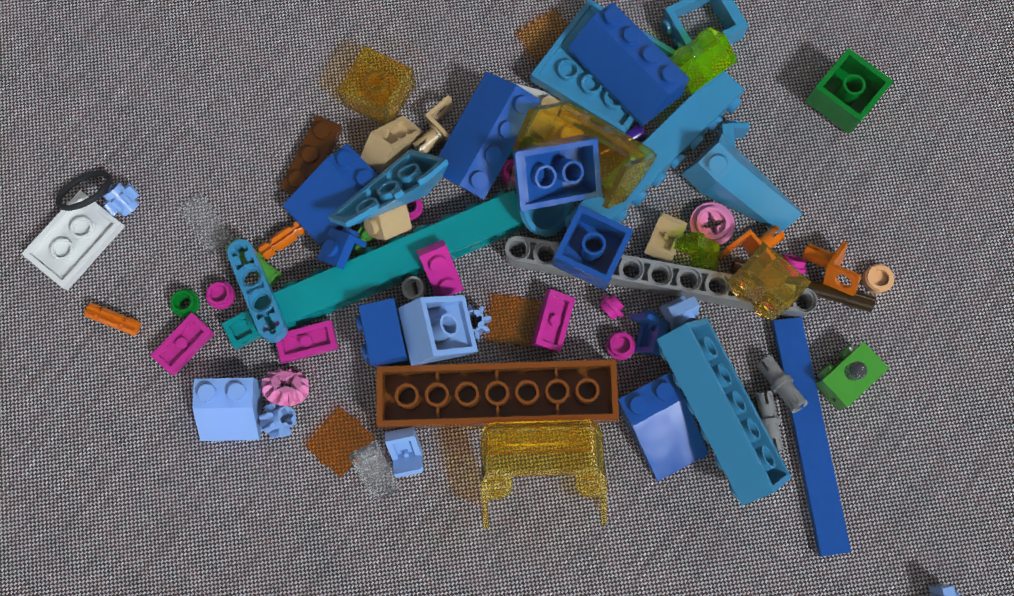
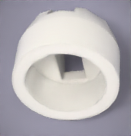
(409, 290)

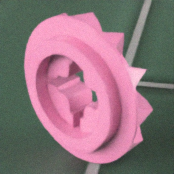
(717, 213)
(285, 395)

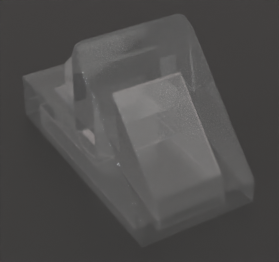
(375, 470)

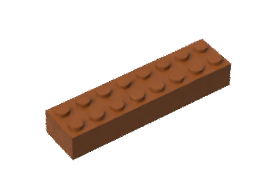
(495, 393)

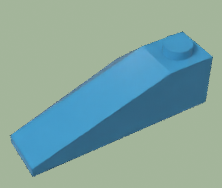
(738, 184)
(397, 185)

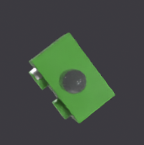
(850, 375)

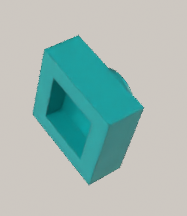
(241, 330)

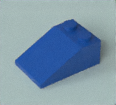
(557, 172)
(326, 190)
(662, 426)

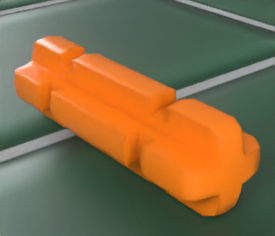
(280, 240)
(112, 319)

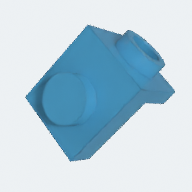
(733, 129)

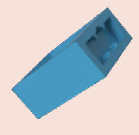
(726, 11)

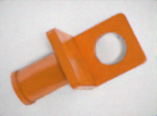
(751, 242)
(831, 262)

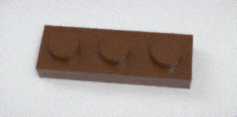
(312, 152)

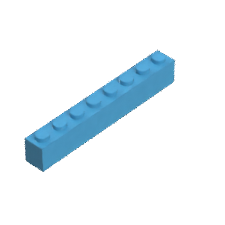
(674, 138)

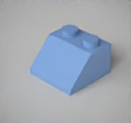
(437, 329)
(227, 408)

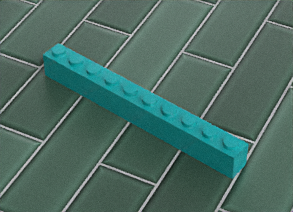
(394, 262)

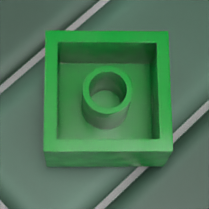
(849, 91)

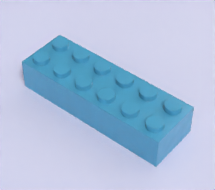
(723, 411)

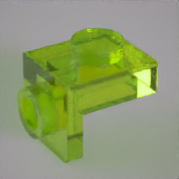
(703, 250)

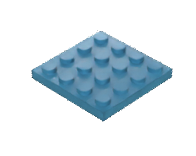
(570, 82)

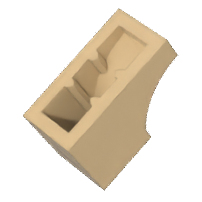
(390, 143)

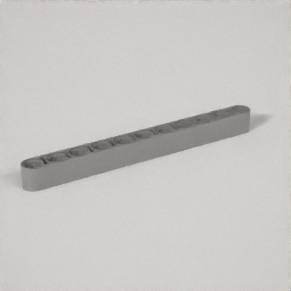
(644, 281)

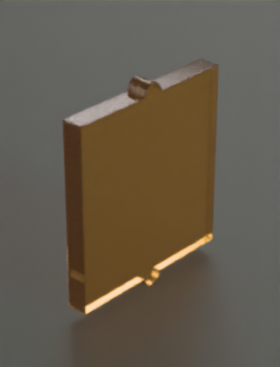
(542, 34)
(513, 320)
(338, 439)

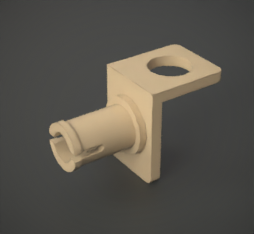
(436, 133)

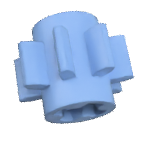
(121, 199)
(478, 314)
(277, 420)

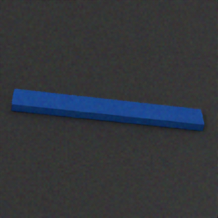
(812, 440)

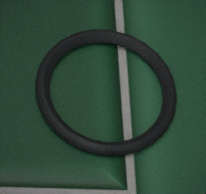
(89, 200)

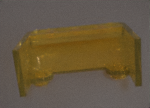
(620, 156)
(542, 450)

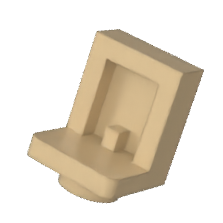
(663, 237)

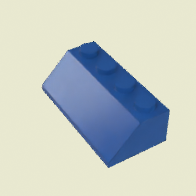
(628, 64)
(485, 134)

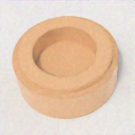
(878, 278)

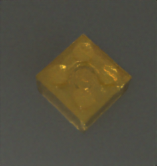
(377, 86)
(768, 282)

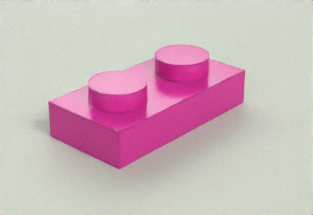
(440, 269)
(553, 321)
(307, 342)
(182, 344)

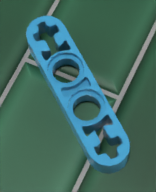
(259, 289)

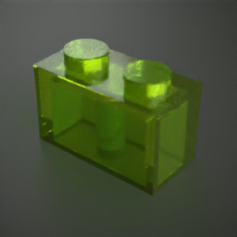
(704, 58)

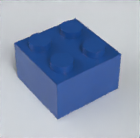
(592, 247)
(383, 334)

